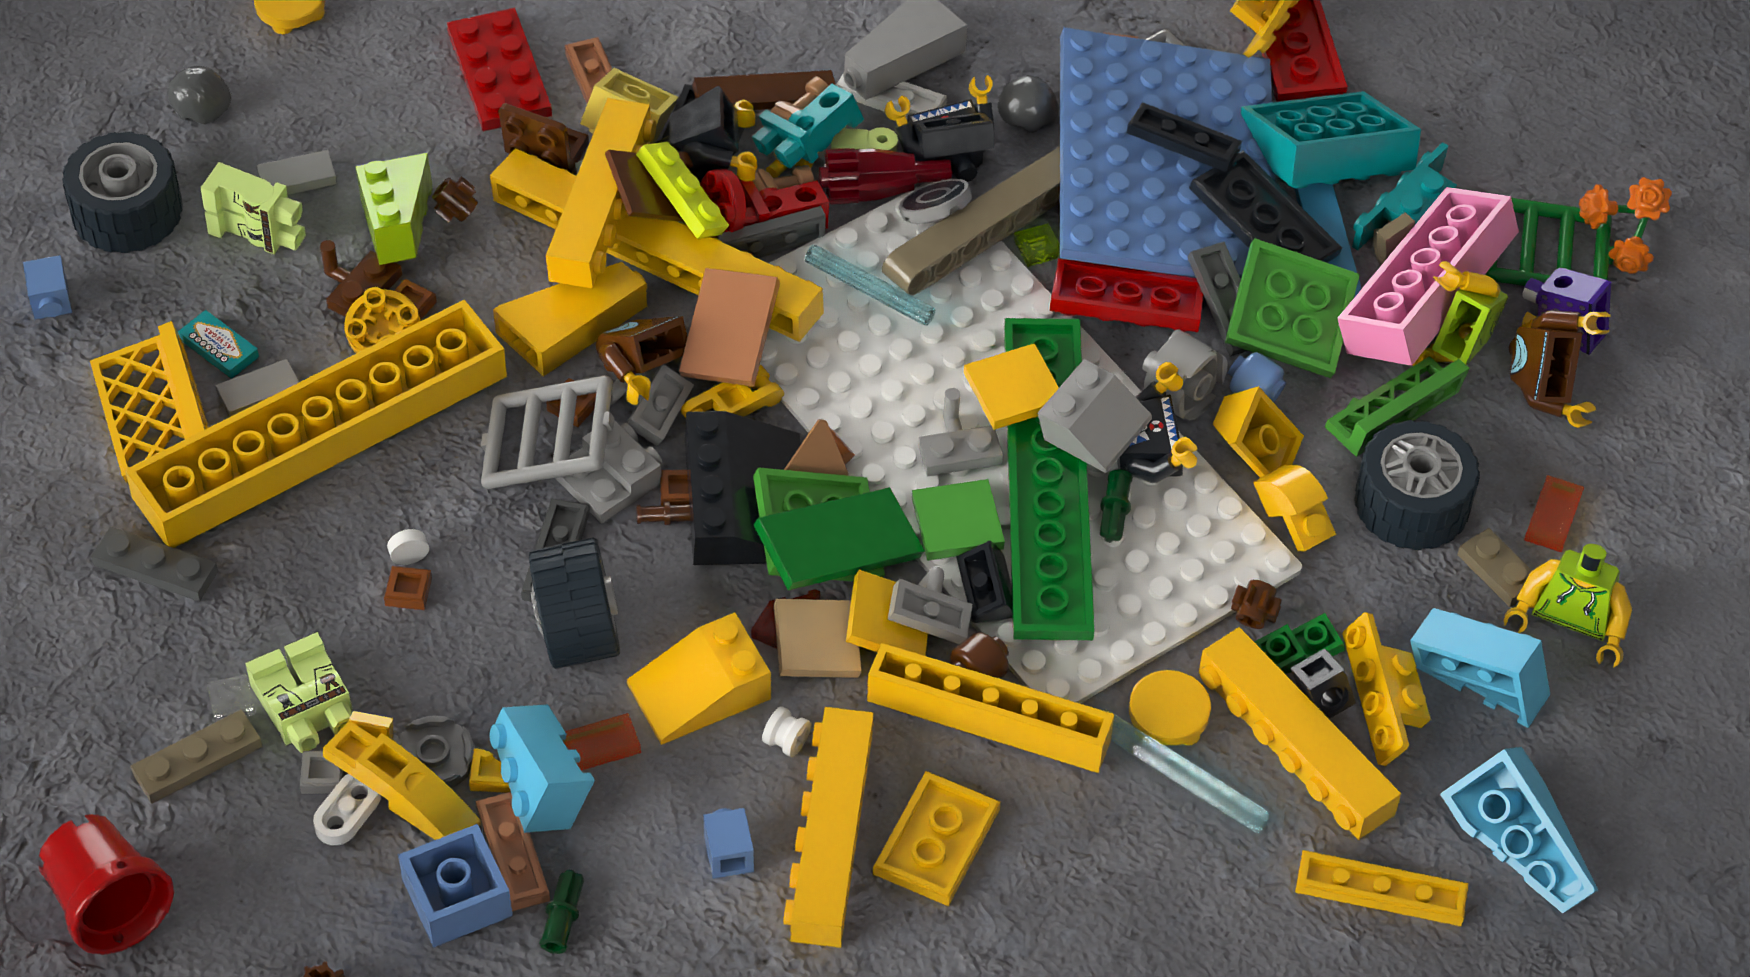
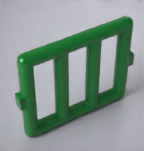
(1568, 216)

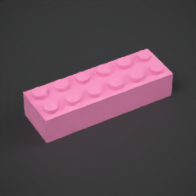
(1402, 302)

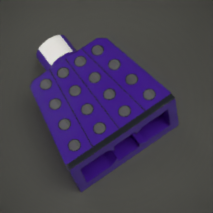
(1575, 293)

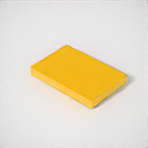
(936, 838)

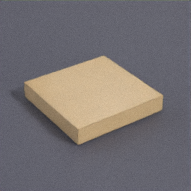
(814, 639)

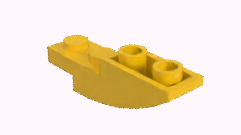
(402, 779)

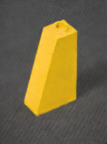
(568, 318)

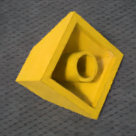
(1258, 430)

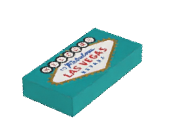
(218, 344)

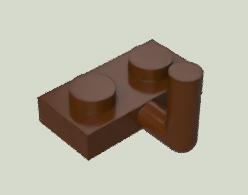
(355, 282)

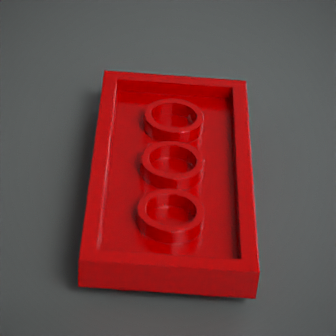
(1305, 56)
(498, 65)
(1126, 295)

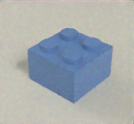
(455, 885)

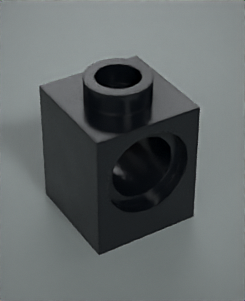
(1324, 683)

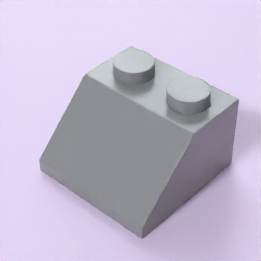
(1093, 416)

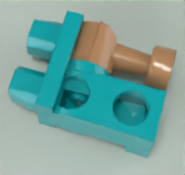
(807, 124)

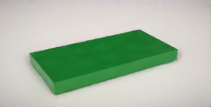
(838, 538)

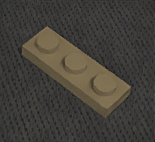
(196, 756)

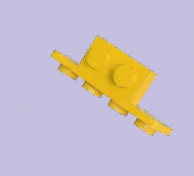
(1263, 18)
(1386, 688)

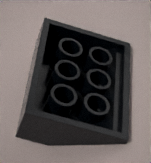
(720, 464)

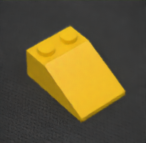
(702, 680)

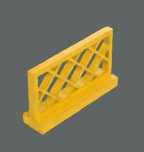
(180, 385)

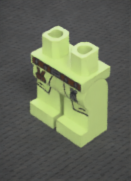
(251, 209)
(302, 709)

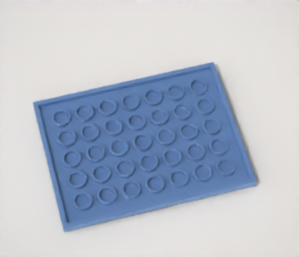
(1126, 196)

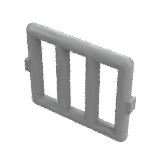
(561, 465)

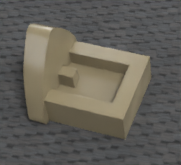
(1390, 236)

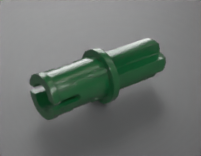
(1115, 505)
(562, 912)

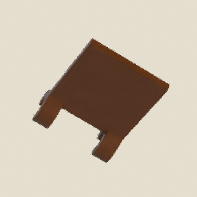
(638, 188)

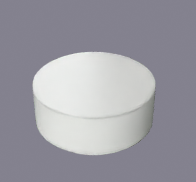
(408, 547)

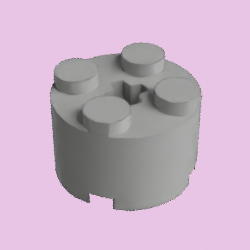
(1196, 364)

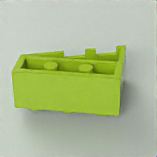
(395, 203)

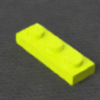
(682, 189)

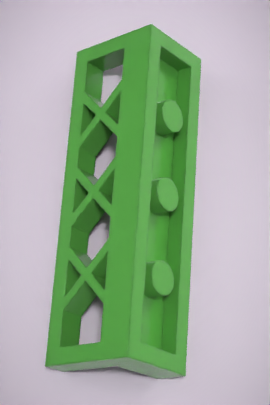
(1409, 406)

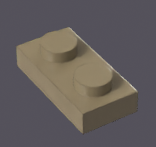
(1495, 565)

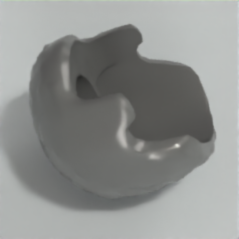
(199, 94)
(1028, 103)

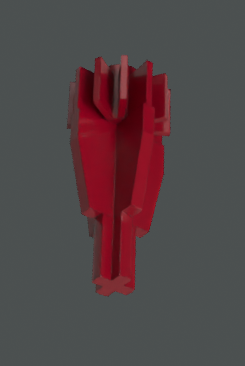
(875, 174)

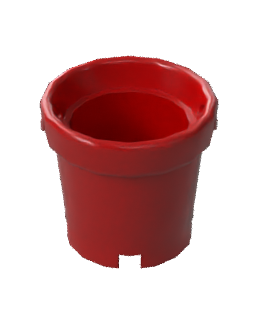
(104, 885)

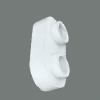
(344, 810)

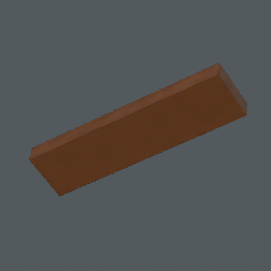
(761, 89)

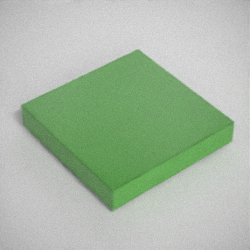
(956, 518)

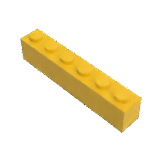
(594, 202)
(990, 707)
(1298, 733)
(831, 827)

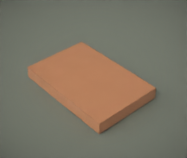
(729, 327)

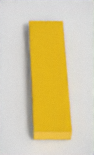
(1382, 888)

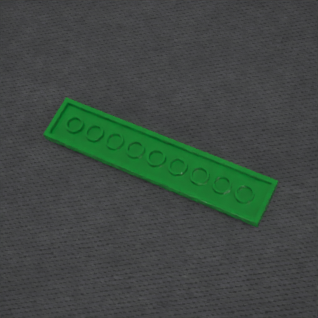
(1048, 505)

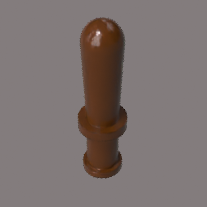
(663, 513)

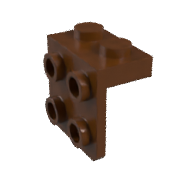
(541, 137)

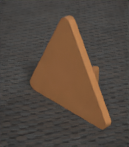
(818, 453)

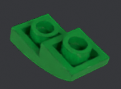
(1293, 646)

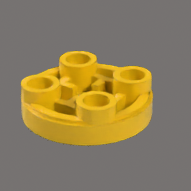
(289, 14)
(378, 316)
(1170, 707)

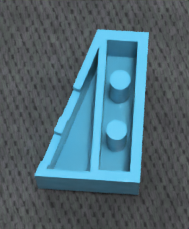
(1486, 659)
(539, 768)

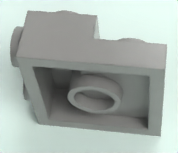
(624, 478)

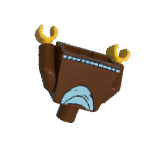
(639, 348)
(1547, 362)

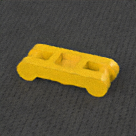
(737, 398)

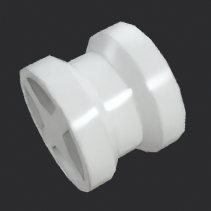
(786, 731)

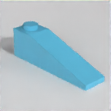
(1518, 820)

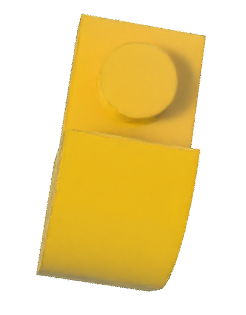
(1299, 499)

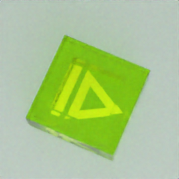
(1037, 244)

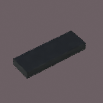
(1184, 137)

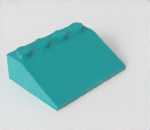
(1332, 138)

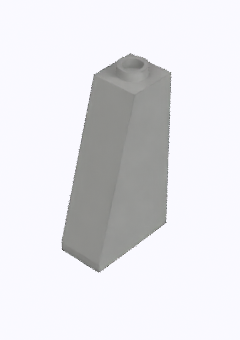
(903, 46)

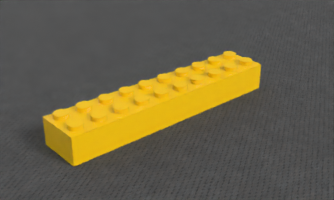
(316, 424)

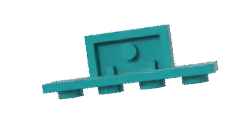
(1412, 195)

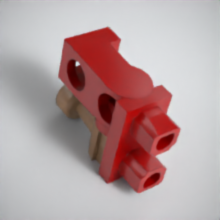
(782, 196)

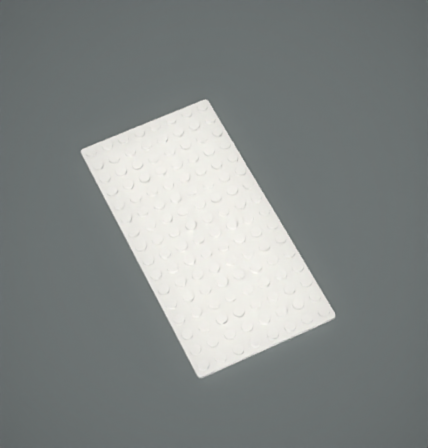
(885, 386)

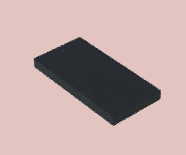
(1260, 209)

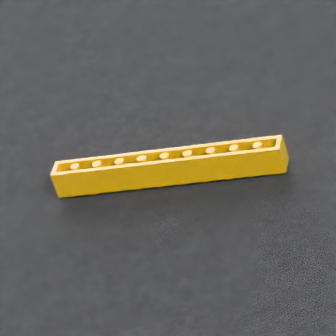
(655, 245)

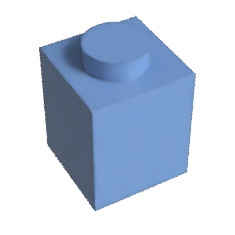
(47, 287)
(728, 842)

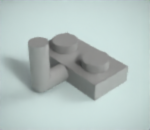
(666, 397)
(958, 448)
(928, 610)

